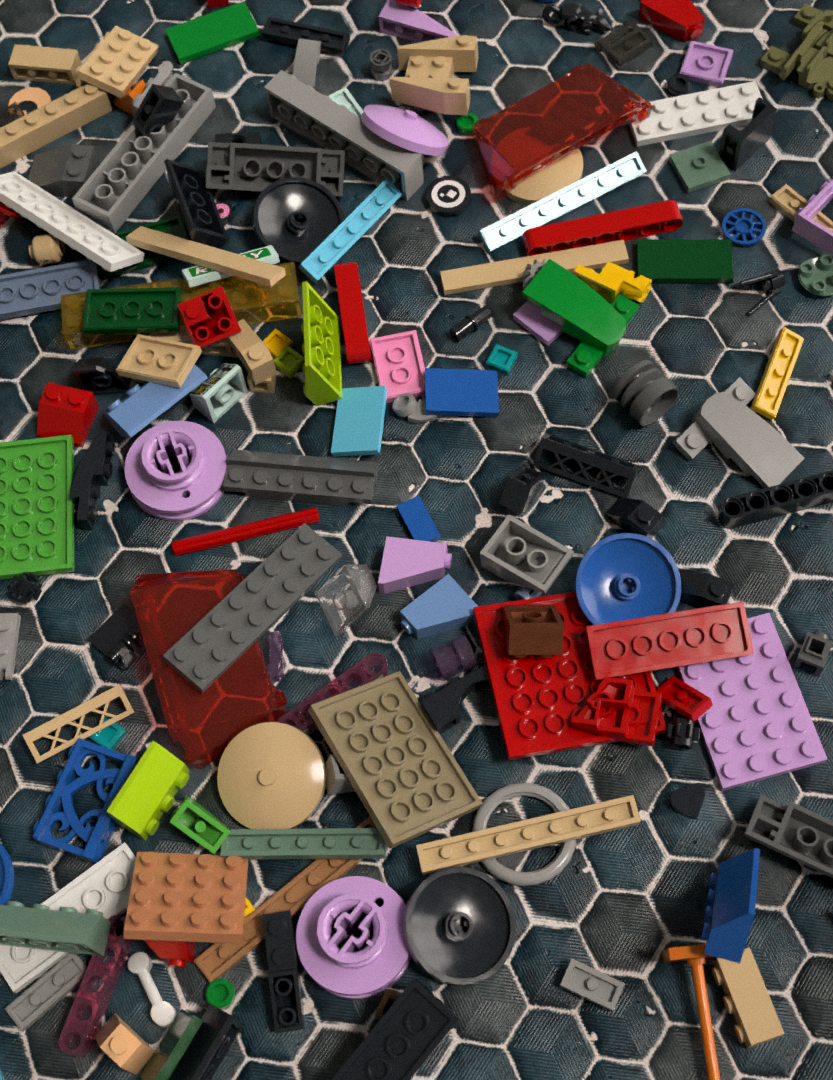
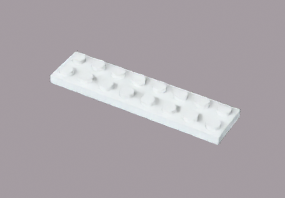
(67, 223)

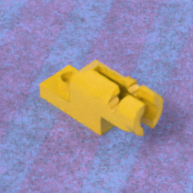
(615, 281)

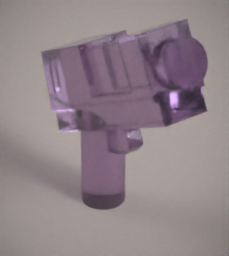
(276, 664)

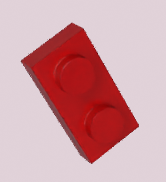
(684, 698)

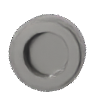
(404, 405)

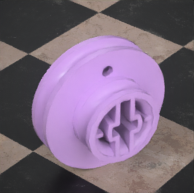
(173, 494)
(352, 965)

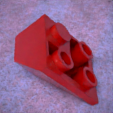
(209, 317)

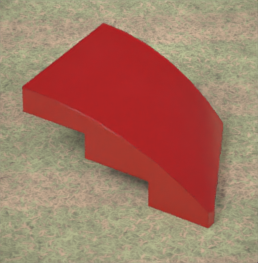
(621, 712)

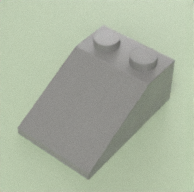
(524, 555)

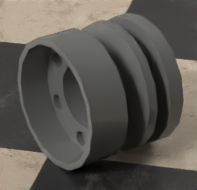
(645, 392)

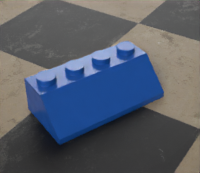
(731, 906)

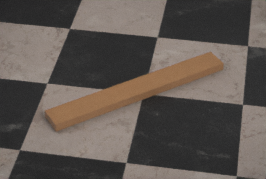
(293, 896)

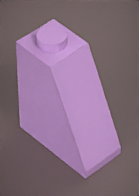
(411, 563)

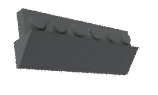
(257, 166)
(301, 478)
(793, 833)

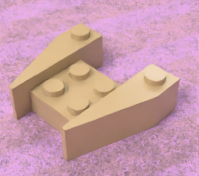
(431, 71)

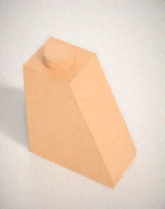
(124, 1045)

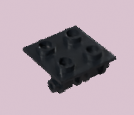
(120, 637)

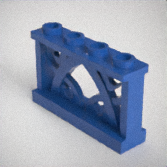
(95, 837)

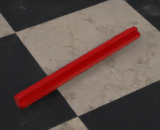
(245, 531)

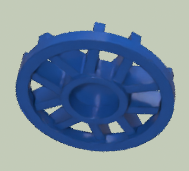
(743, 227)

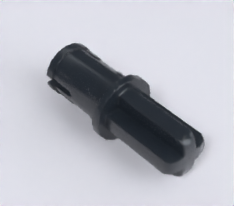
(471, 323)

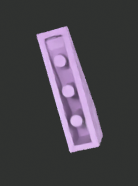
(410, 23)

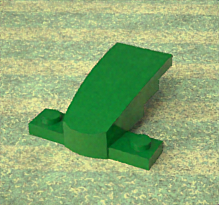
(580, 313)

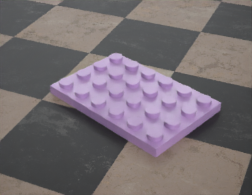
(757, 712)

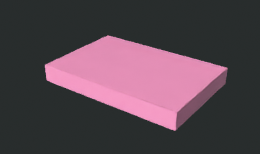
(399, 364)

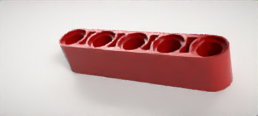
(352, 313)

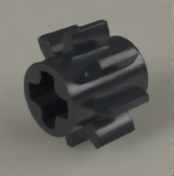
(25, 587)
(683, 734)

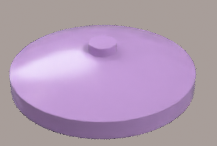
(404, 129)

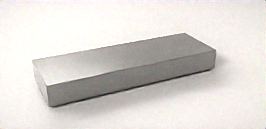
(47, 991)

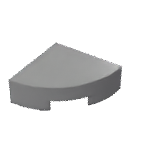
(419, 414)

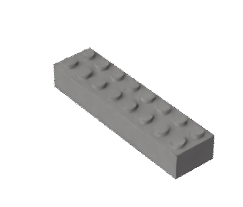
(339, 129)
(139, 159)

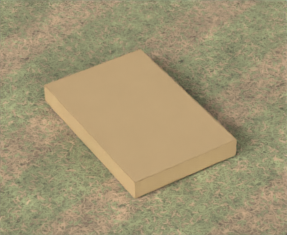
(159, 360)

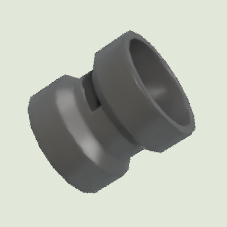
(381, 64)

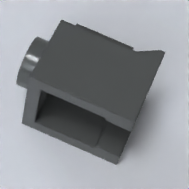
(819, 641)

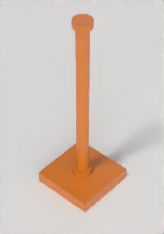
(696, 958)

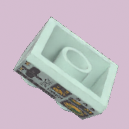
(219, 391)

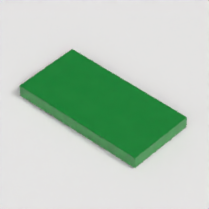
(212, 32)

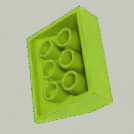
(320, 349)

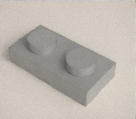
(592, 985)

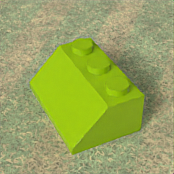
(149, 791)

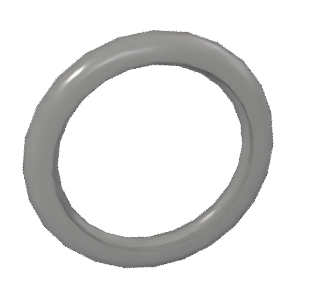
(517, 877)

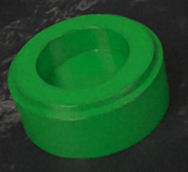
(465, 123)
(220, 993)

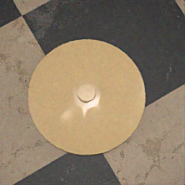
(548, 180)
(271, 776)

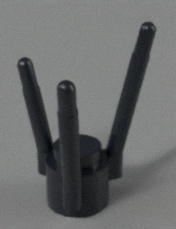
(769, 282)

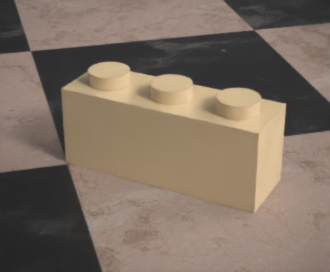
(44, 64)
(747, 1000)

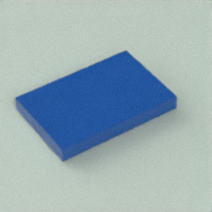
(461, 392)

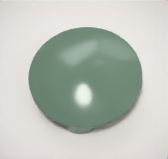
(817, 275)

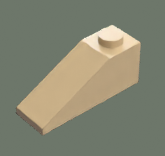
(252, 353)

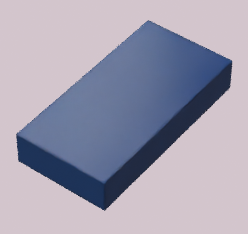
(418, 520)

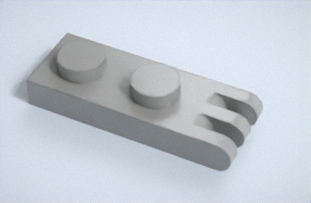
(8, 643)

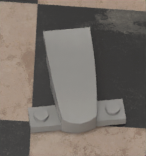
(740, 436)

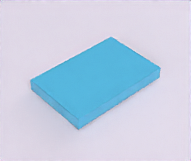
(359, 421)

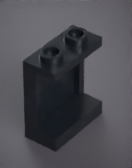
(740, 145)

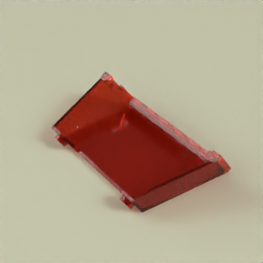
(552, 125)
(241, 697)

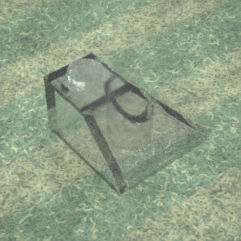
(347, 596)

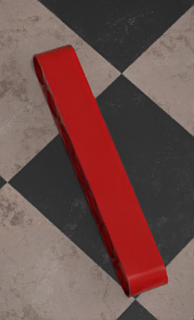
(604, 228)

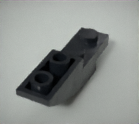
(91, 474)
(283, 972)

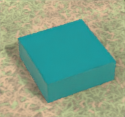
(501, 359)
(110, 736)

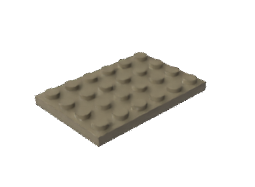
(394, 758)

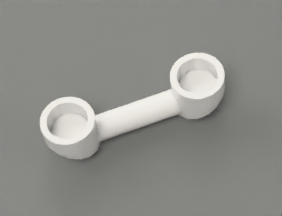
(161, 1011)

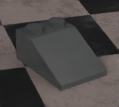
(64, 169)

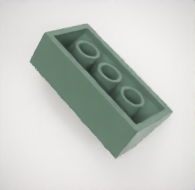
(53, 929)

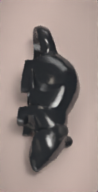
(574, 15)

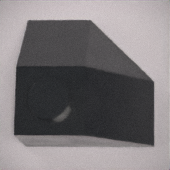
(99, 377)

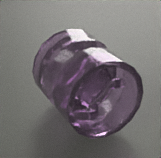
(453, 657)

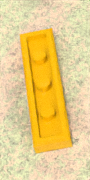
(777, 373)

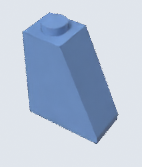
(438, 610)

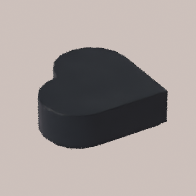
(688, 801)

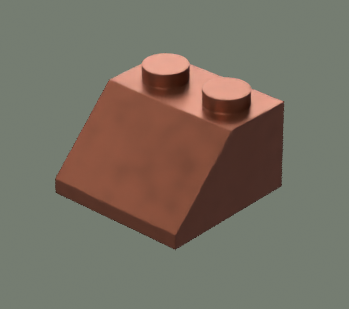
(533, 630)

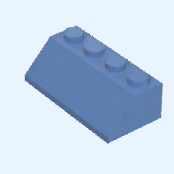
(148, 402)

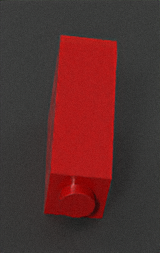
(673, 17)

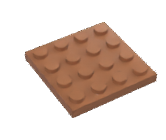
(187, 898)

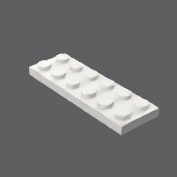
(697, 113)
(100, 888)

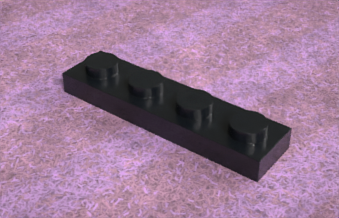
(290, 32)

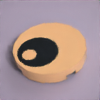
(30, 99)

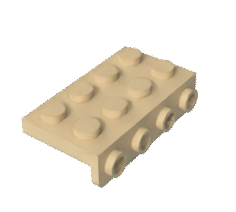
(116, 62)

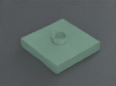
(699, 166)

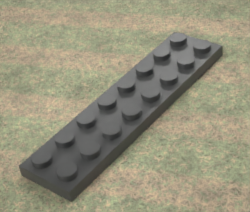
(252, 608)

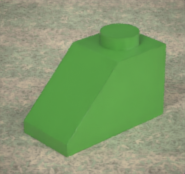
(199, 824)

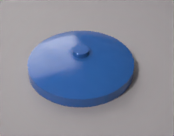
(626, 580)

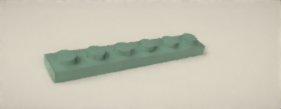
(305, 844)

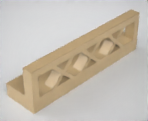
(74, 714)

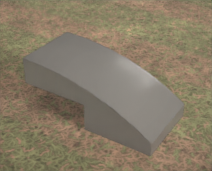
(306, 61)

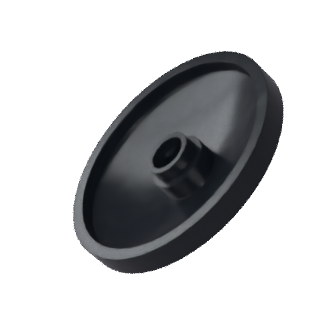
(295, 217)
(459, 926)

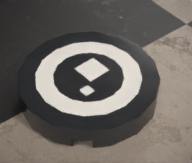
(448, 196)

